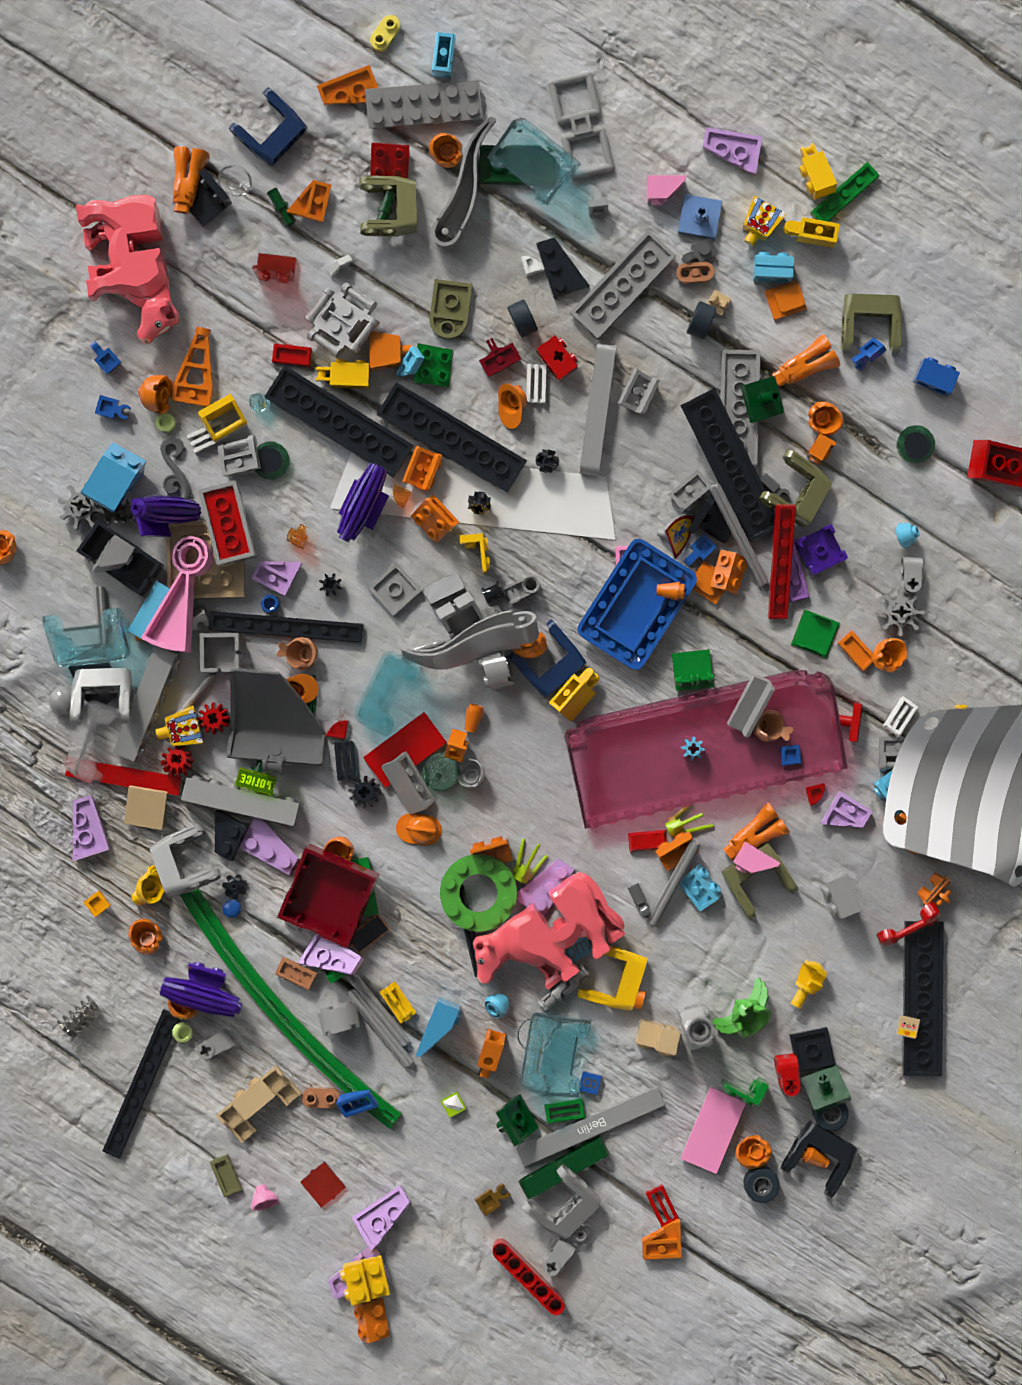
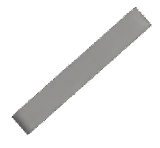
(597, 409)

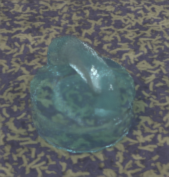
(258, 402)

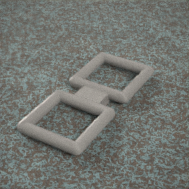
(581, 122)

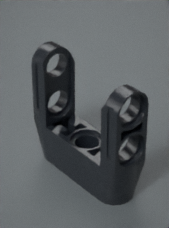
(830, 1144)

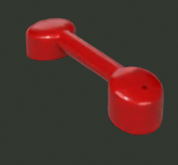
(929, 915)

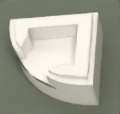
(531, 265)
(334, 269)

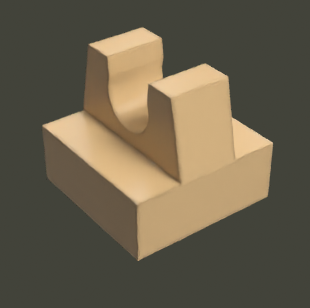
(719, 301)

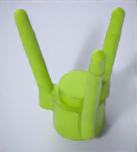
(675, 826)
(523, 872)

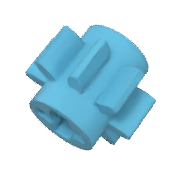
(695, 753)

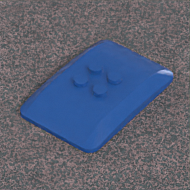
(627, 613)

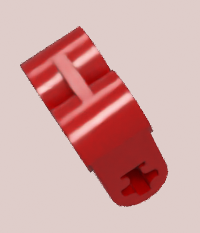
(787, 1069)

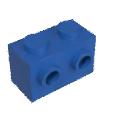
(936, 376)

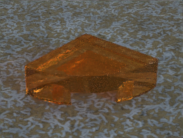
(401, 495)

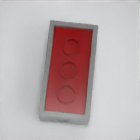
(227, 523)

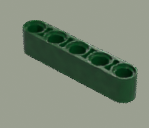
(575, 1160)

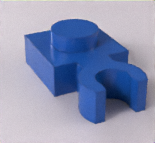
(109, 408)

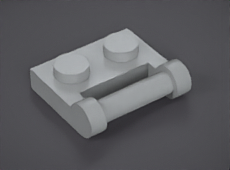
(239, 462)
(888, 747)

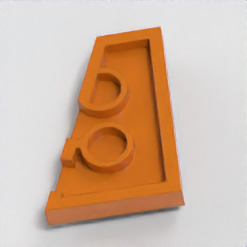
(348, 87)

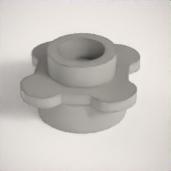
(581, 1239)

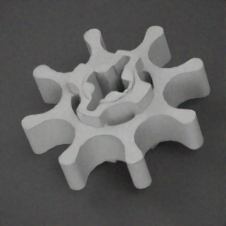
(79, 514)
(896, 619)

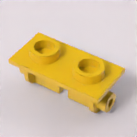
(398, 1002)

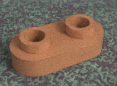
(694, 271)
(320, 1095)

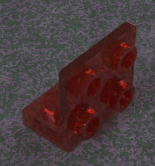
(275, 267)

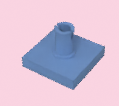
(699, 216)

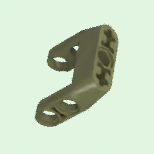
(405, 206)
(872, 306)
(811, 494)
(734, 877)

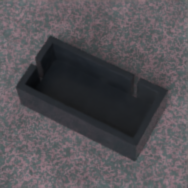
(135, 574)

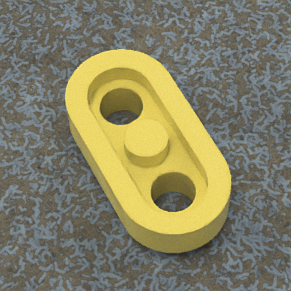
(385, 32)

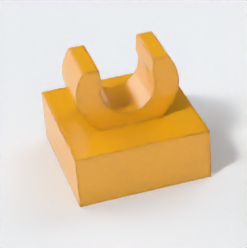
(97, 903)

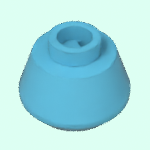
(907, 534)
(497, 1005)

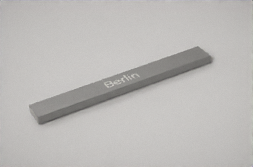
(590, 1126)

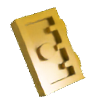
(470, 542)

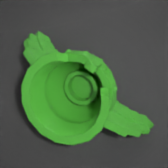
(748, 1014)

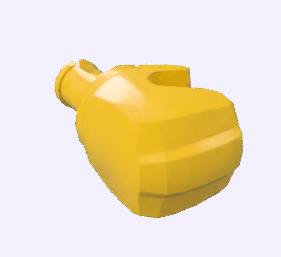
(809, 981)

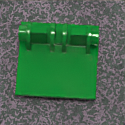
(435, 366)
(692, 670)

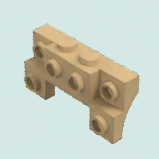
(252, 1099)

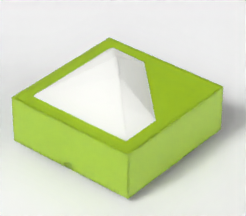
(453, 1104)

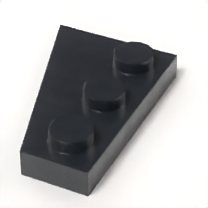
(559, 269)

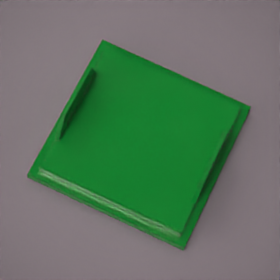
(815, 633)

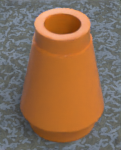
(671, 591)
(474, 714)
(815, 1157)

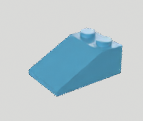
(114, 477)
(441, 1021)

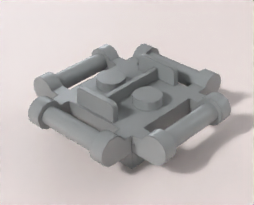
(342, 320)

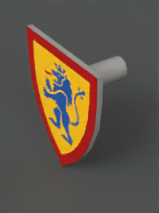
(677, 534)

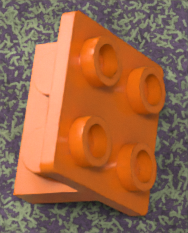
(434, 518)

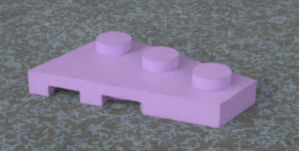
(734, 147)
(88, 830)

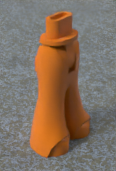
(186, 188)
(796, 367)
(748, 834)

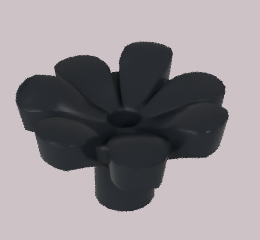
(238, 883)

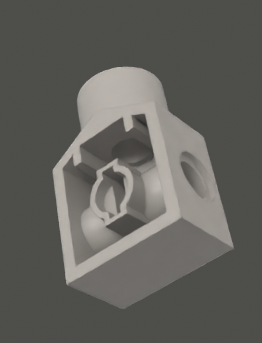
(696, 1025)

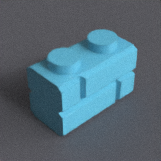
(443, 55)
(773, 268)

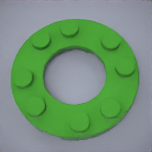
(456, 909)

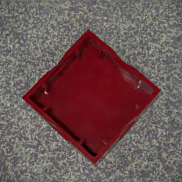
(328, 895)

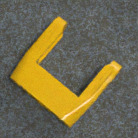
(628, 983)

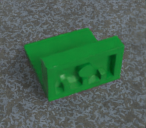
(757, 1090)

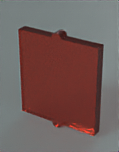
(323, 1184)

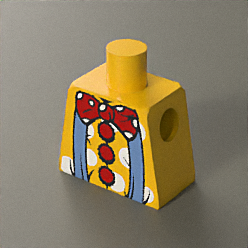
(761, 220)
(181, 728)

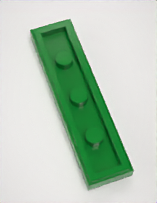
(845, 193)

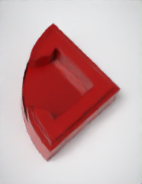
(338, 729)
(815, 793)

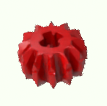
(207, 720)
(182, 756)

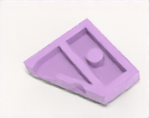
(276, 575)
(846, 812)

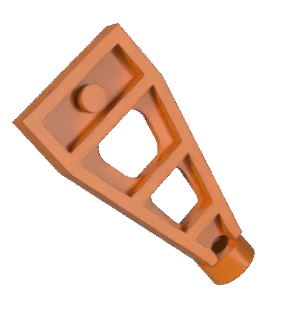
(191, 393)

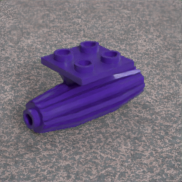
(363, 503)
(157, 511)
(202, 991)

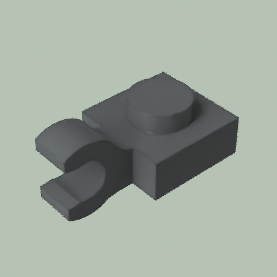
(701, 252)

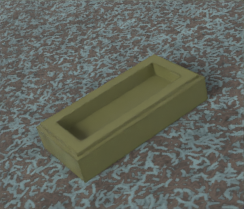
(226, 1175)

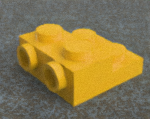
(365, 1280)

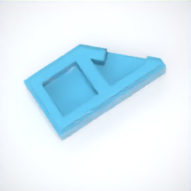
(410, 363)

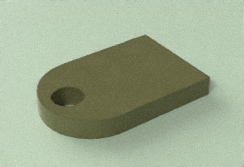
(450, 306)

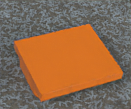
(785, 300)
(702, 586)

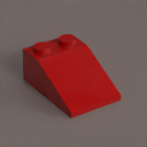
(996, 463)

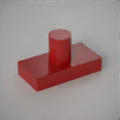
(853, 722)

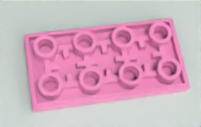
(713, 1130)

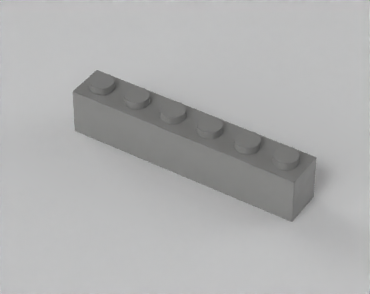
(146, 703)
(240, 802)

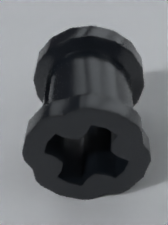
(493, 592)

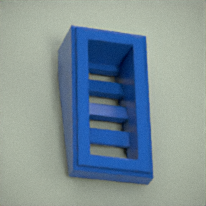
(350, 1110)

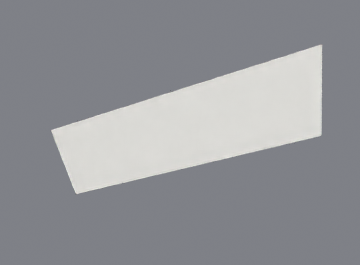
(535, 502)

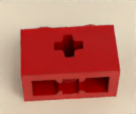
(547, 354)

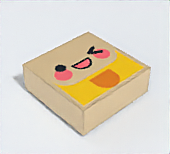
(907, 1026)

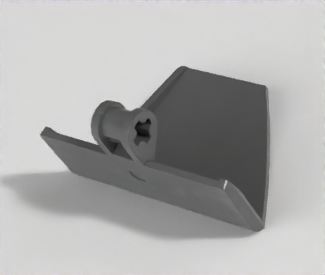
(271, 722)

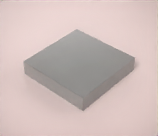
(394, 589)

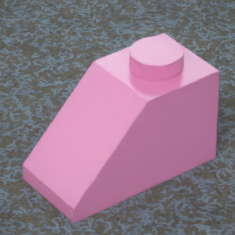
(663, 187)
(753, 860)

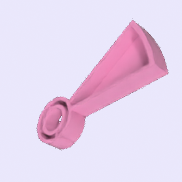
(174, 618)

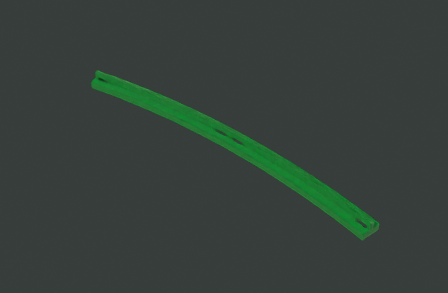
(261, 993)

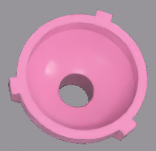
(263, 1198)

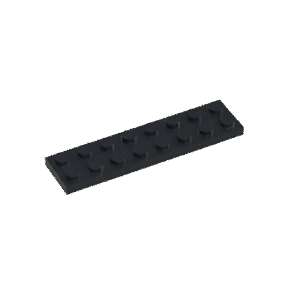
(338, 421)
(451, 437)
(729, 462)
(923, 999)

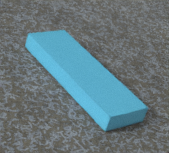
(148, 609)

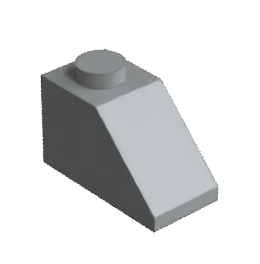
(114, 555)

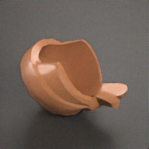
(300, 653)
(771, 727)

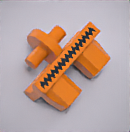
(941, 884)

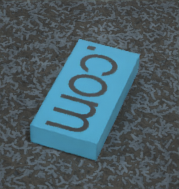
(579, 949)

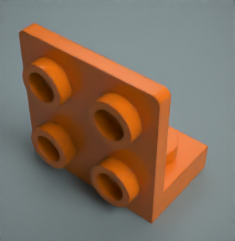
(497, 848)

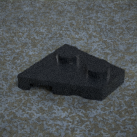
(228, 835)

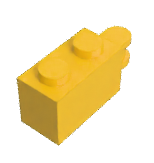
(816, 172)
(813, 231)
(346, 374)
(575, 694)

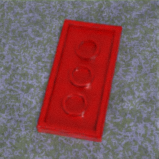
(417, 738)

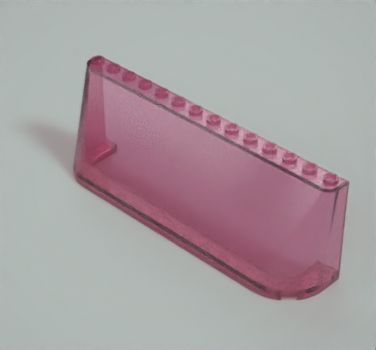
(634, 764)

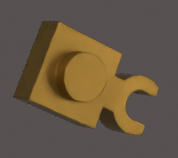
(489, 1200)

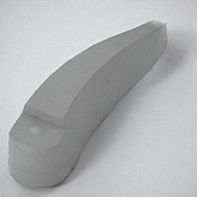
(459, 208)
(485, 637)

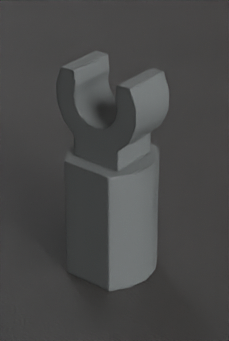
(772, 486)
(639, 899)

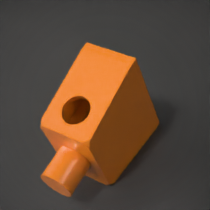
(386, 350)
(490, 1052)

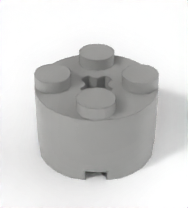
(497, 670)
(338, 1019)

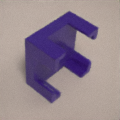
(820, 550)

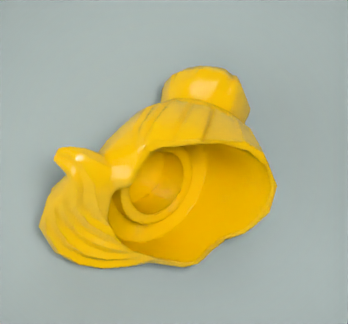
(148, 888)

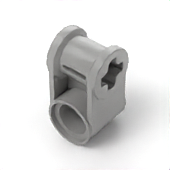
(911, 571)
(520, 590)
(218, 1043)
(560, 1254)

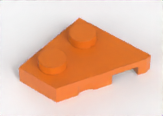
(663, 1242)

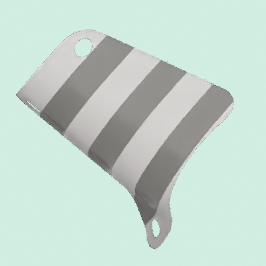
(961, 790)

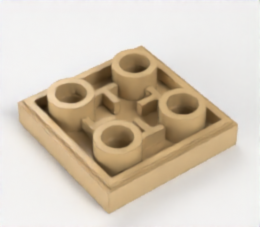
(145, 807)

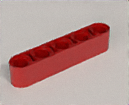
(533, 1284)

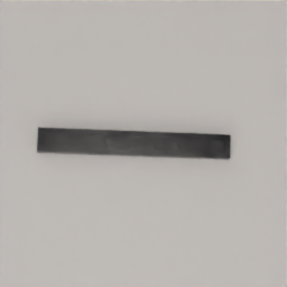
(286, 627)
(141, 1085)

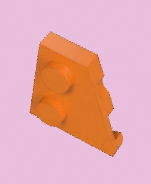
(312, 202)

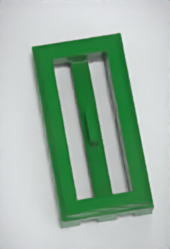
(564, 1103)

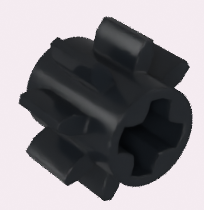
(547, 461)
(479, 503)
(336, 586)

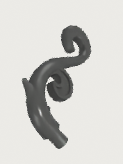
(178, 476)

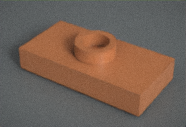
(296, 973)

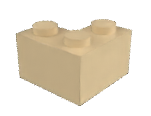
(659, 1036)

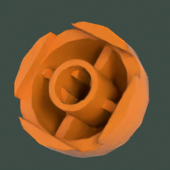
(155, 393)

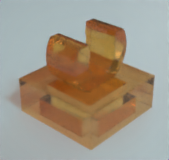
(298, 536)

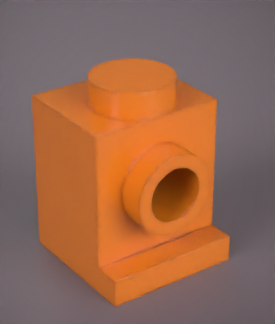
(820, 449)
(456, 745)

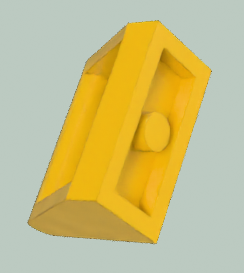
(217, 409)

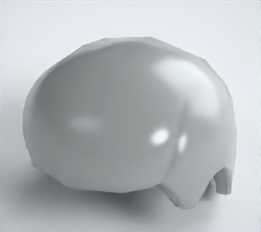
(60, 700)
(471, 774)

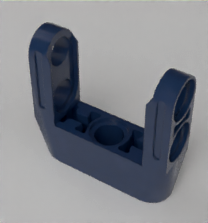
(280, 139)
(560, 671)

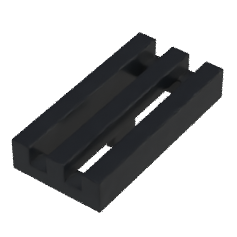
(337, 758)

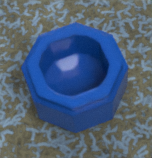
(270, 604)
(231, 908)

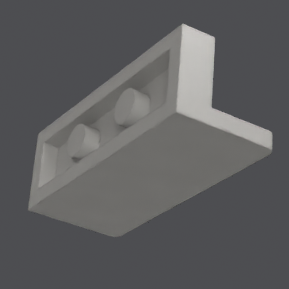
(751, 705)
(408, 783)

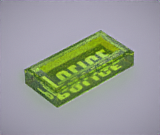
(255, 781)

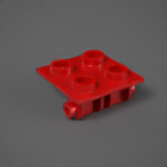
(389, 160)

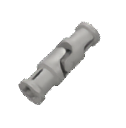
(559, 991)

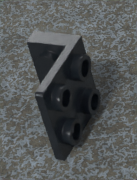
(209, 199)
(712, 521)

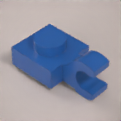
(869, 351)
(106, 359)
(701, 548)

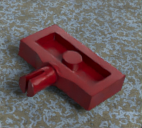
(499, 358)

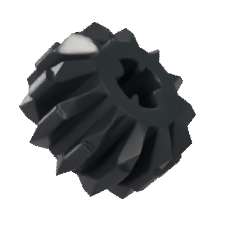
(360, 786)

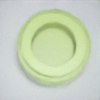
(165, 423)
(182, 1032)

